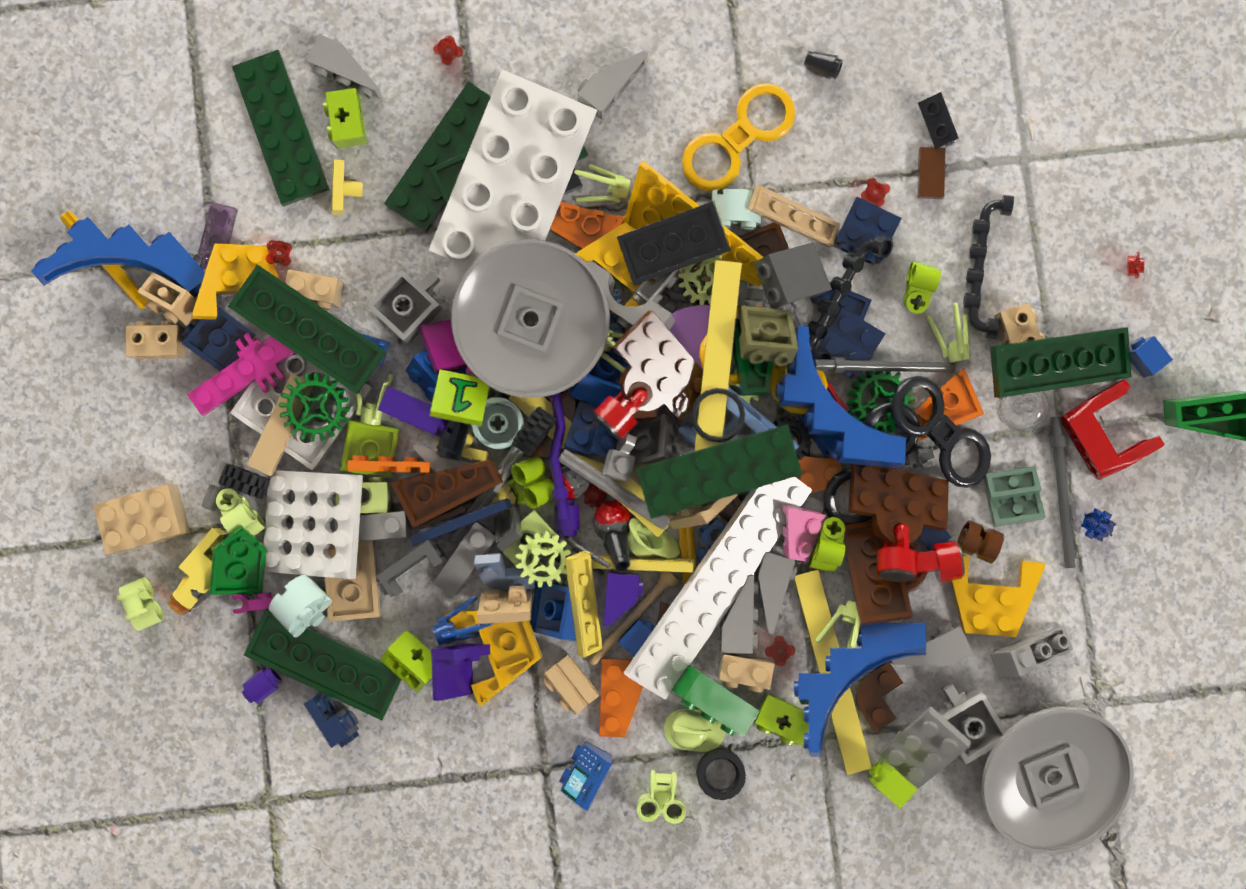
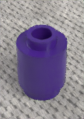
(569, 526)
(261, 685)

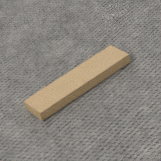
(793, 216)
(276, 435)

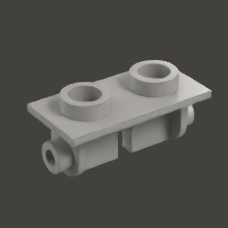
(649, 291)

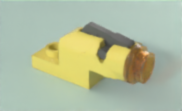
(195, 587)

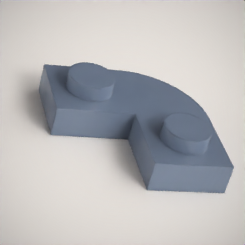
(495, 574)

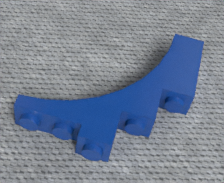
(124, 247)
(826, 417)
(846, 665)

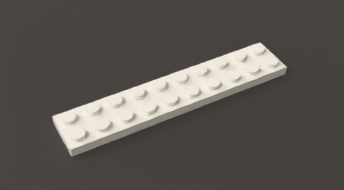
(714, 586)

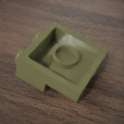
(767, 335)

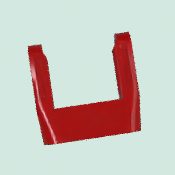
(1092, 441)

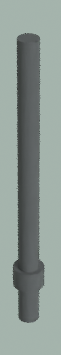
(839, 365)
(1058, 442)

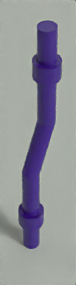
(559, 492)

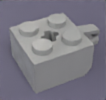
(406, 291)
(974, 708)

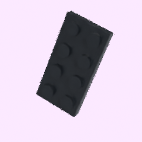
(674, 243)

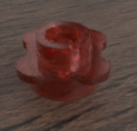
(447, 43)
(876, 199)
(281, 246)
(1135, 265)
(594, 496)
(787, 650)

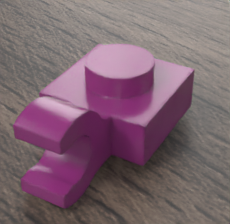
(261, 602)

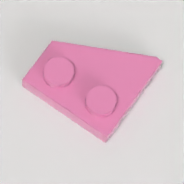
(800, 531)

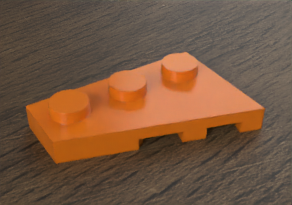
(583, 225)
(959, 401)
(387, 464)
(818, 472)
(618, 698)

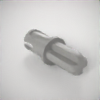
(214, 488)

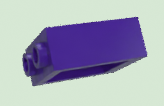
(411, 411)

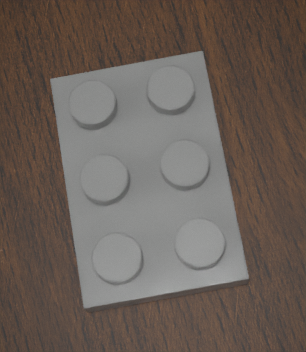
(924, 747)

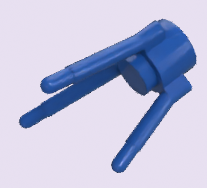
(447, 633)

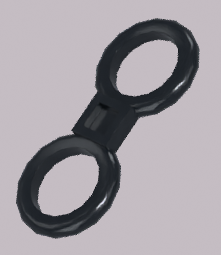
(941, 431)
(843, 476)

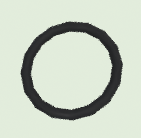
(714, 438)

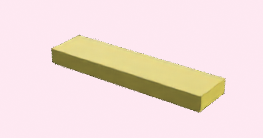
(652, 564)
(583, 603)

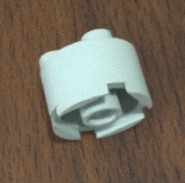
(734, 207)
(508, 413)
(300, 605)

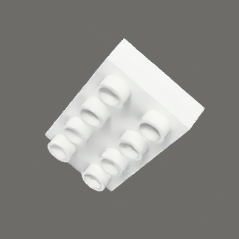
(511, 174)

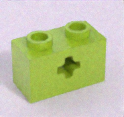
(351, 131)
(409, 661)
(774, 707)
(891, 783)

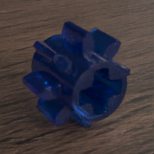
(1098, 524)

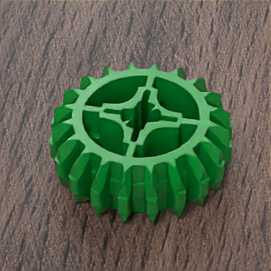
(875, 390)
(332, 421)

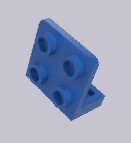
(422, 373)

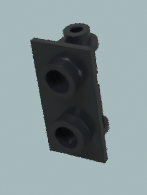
(938, 121)
(452, 441)

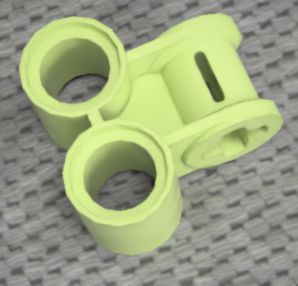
(238, 513)
(140, 604)
(662, 795)

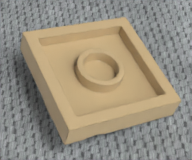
(699, 514)
(505, 606)

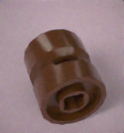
(982, 542)

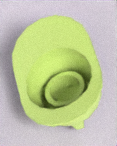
(646, 544)
(692, 732)

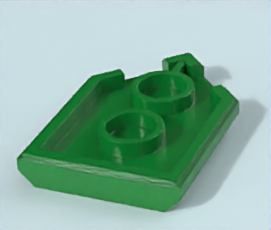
(238, 565)

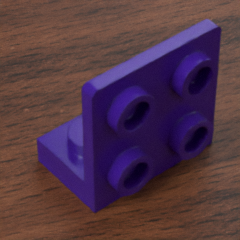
(453, 669)

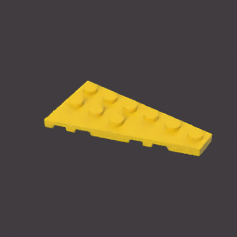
(657, 199)

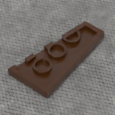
(442, 490)

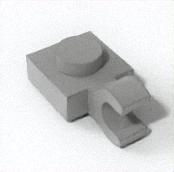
(618, 461)

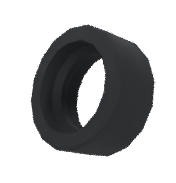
(731, 791)

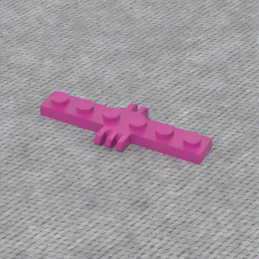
(256, 363)

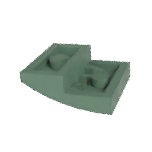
(1014, 496)

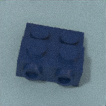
(863, 224)
(216, 338)
(851, 339)
(588, 436)
(335, 727)

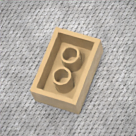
(141, 519)

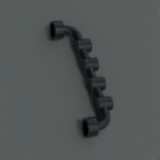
(880, 247)
(978, 253)

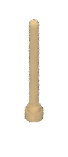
(665, 581)

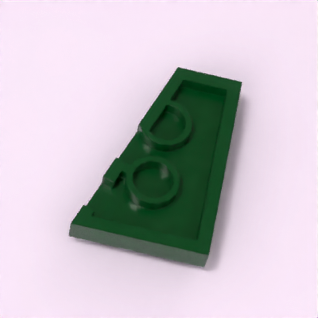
(752, 377)

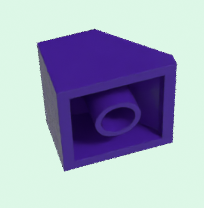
(621, 594)

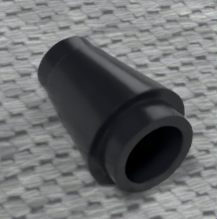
(824, 64)
(617, 548)

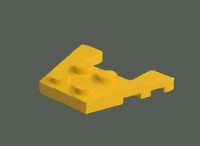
(608, 255)
(226, 273)
(996, 608)
(511, 652)

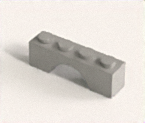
(626, 315)

